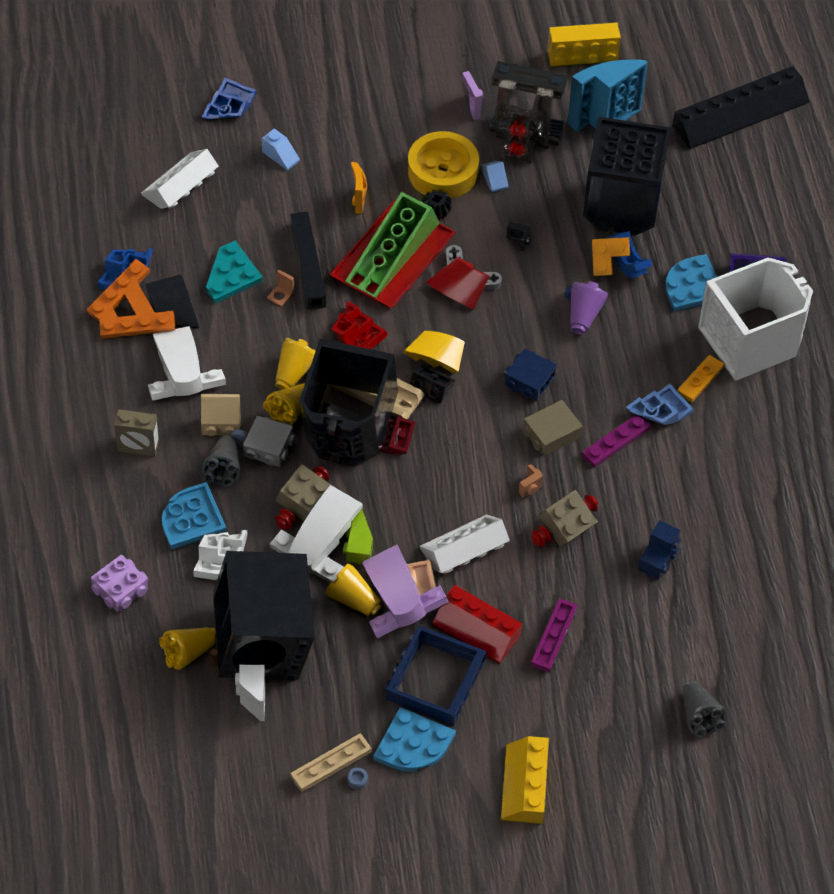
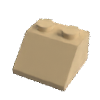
(220, 414)

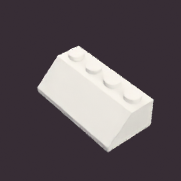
(180, 179)
(465, 543)

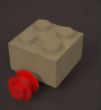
(301, 494)
(566, 519)

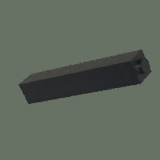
(308, 260)

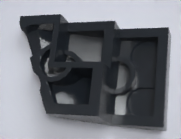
(172, 295)

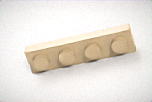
(331, 762)

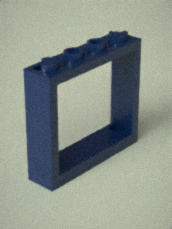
(449, 645)

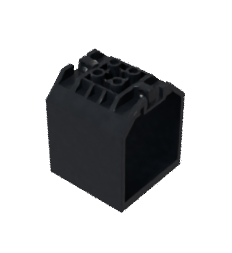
(625, 175)
(354, 369)

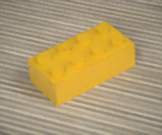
(583, 44)

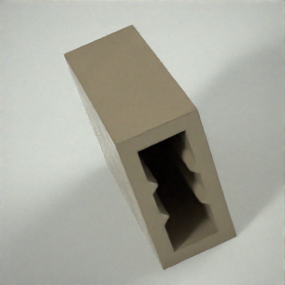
(552, 428)

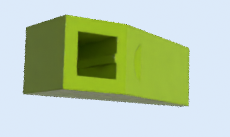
(360, 540)

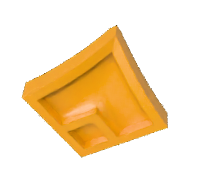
(360, 188)

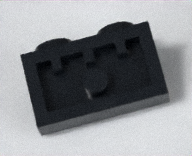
(431, 382)

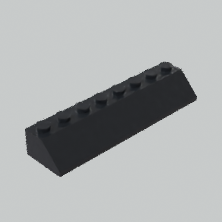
(740, 107)

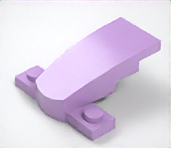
(399, 592)

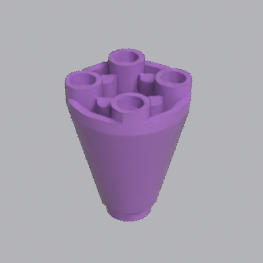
(585, 305)

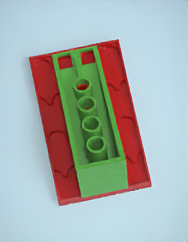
(394, 251)

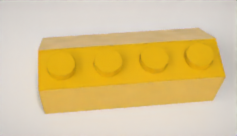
(525, 780)

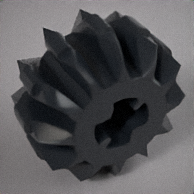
(439, 202)

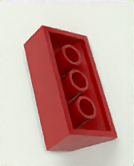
(477, 624)

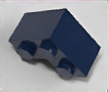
(661, 550)

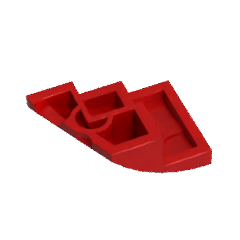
(460, 282)
(357, 328)

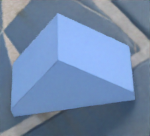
(495, 175)

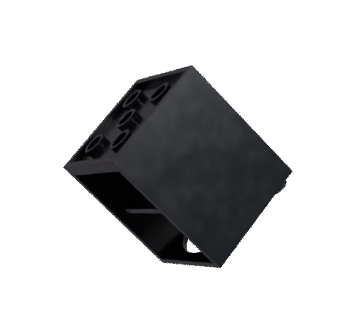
(263, 613)

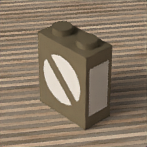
(136, 432)

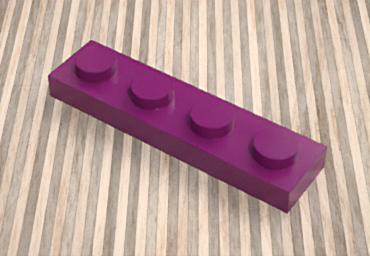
(616, 440)
(554, 635)

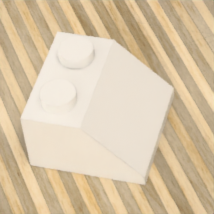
(251, 688)

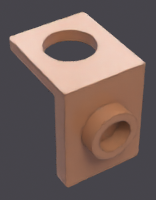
(285, 285)

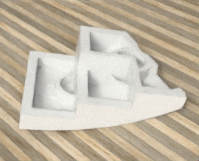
(213, 550)

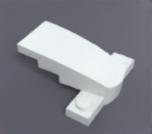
(181, 366)
(321, 533)

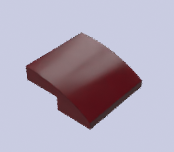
(398, 436)

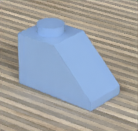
(279, 149)

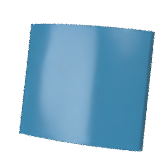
(606, 91)

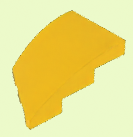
(437, 350)

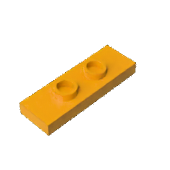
(700, 378)

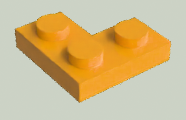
(604, 251)

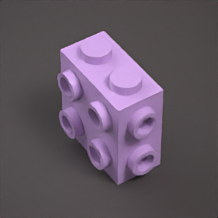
(119, 583)

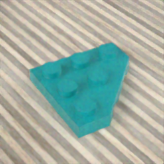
(231, 273)

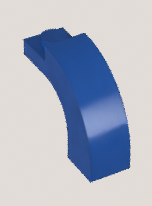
(631, 265)

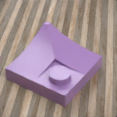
(475, 95)

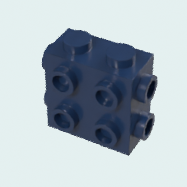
(530, 374)

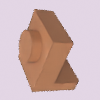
(531, 483)

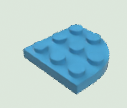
(687, 282)
(191, 516)
(413, 742)

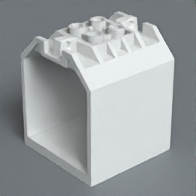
(762, 285)

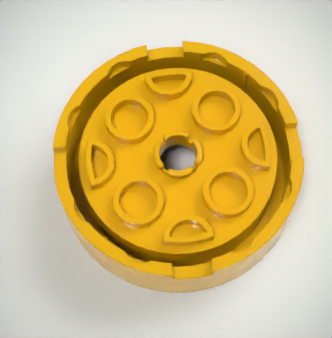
(448, 152)

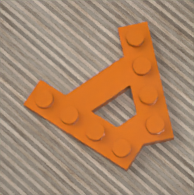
(144, 320)

